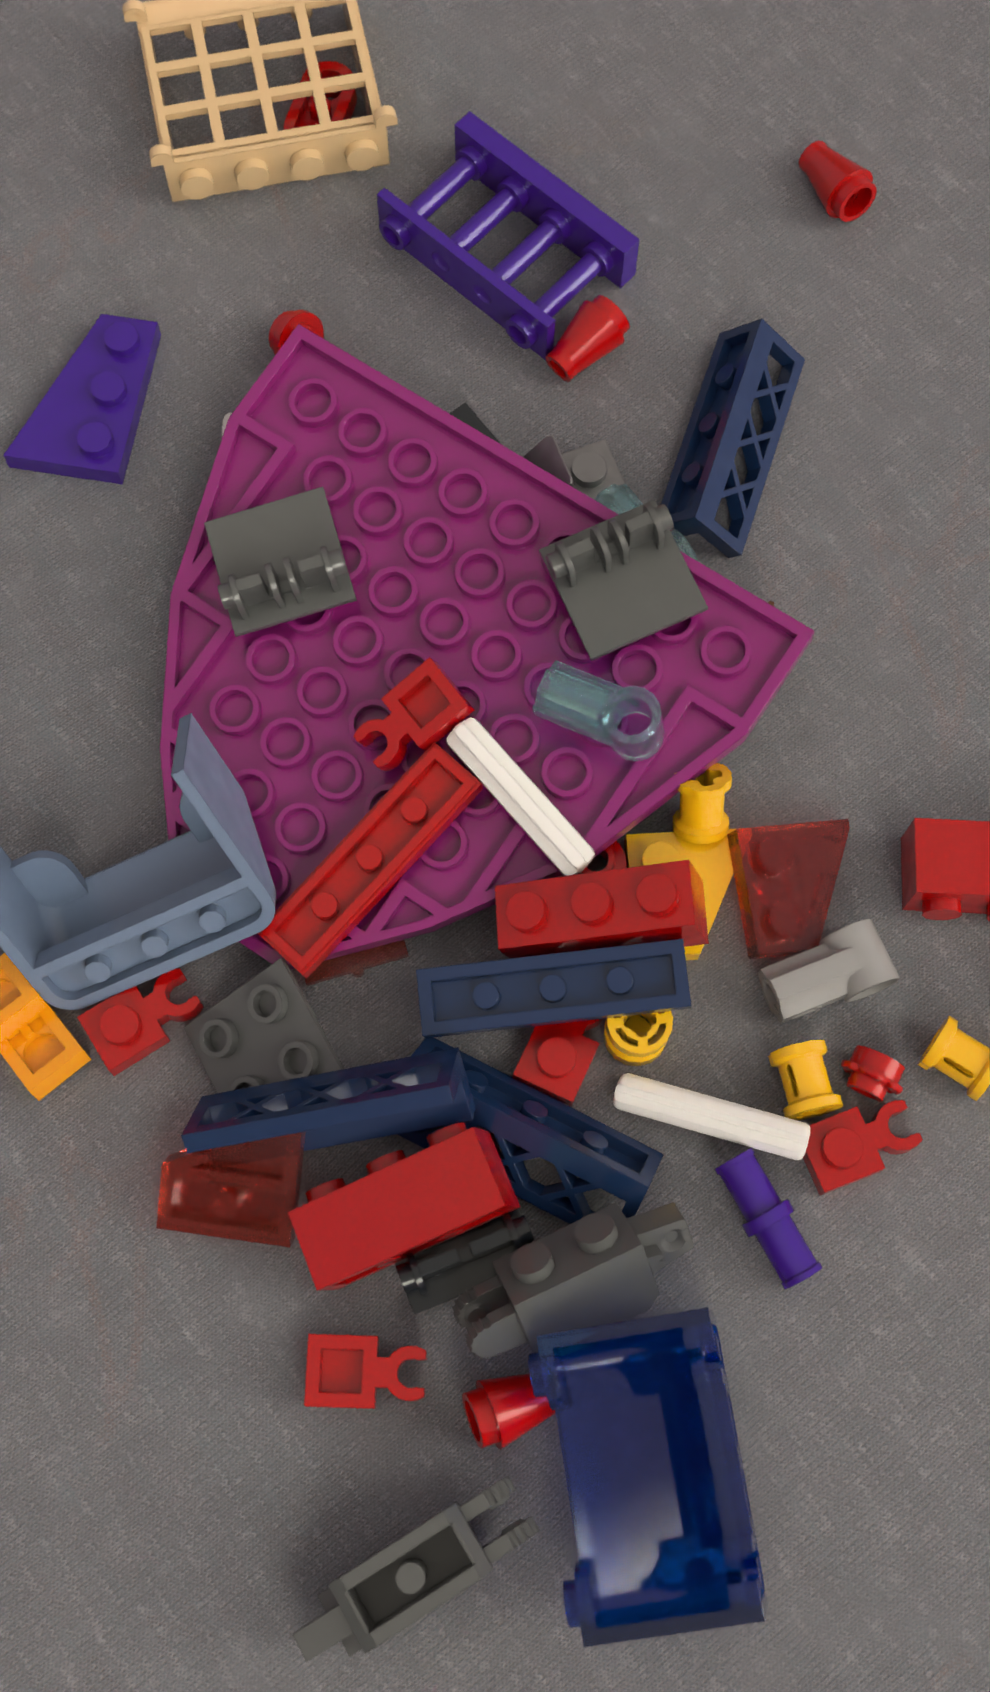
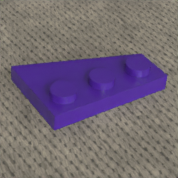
(93, 406)

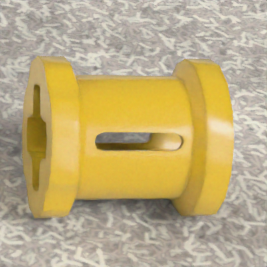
(701, 807)
(959, 1058)
(805, 1080)

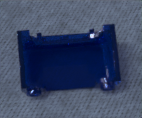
(651, 1478)

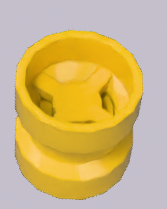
(636, 1040)

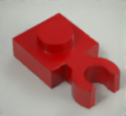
(422, 710)
(131, 1025)
(558, 1059)
(847, 1149)
(347, 1371)

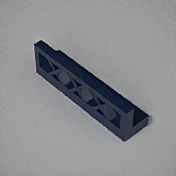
(723, 424)
(553, 988)
(339, 1104)
(556, 1134)

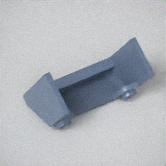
(150, 912)

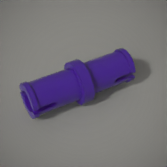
(768, 1219)

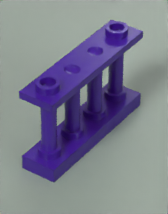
(519, 187)

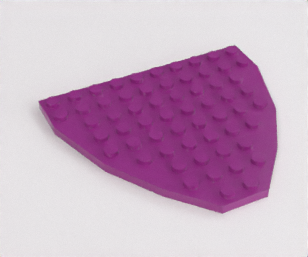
(448, 569)

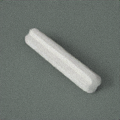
(520, 797)
(712, 1116)

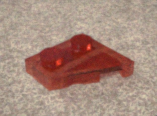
(786, 883)
(234, 1190)

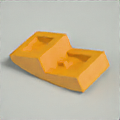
(34, 1036)

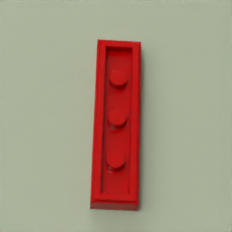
(370, 859)

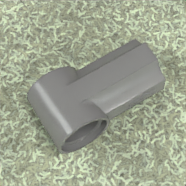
(844, 965)

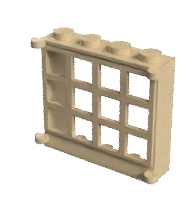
(275, 155)

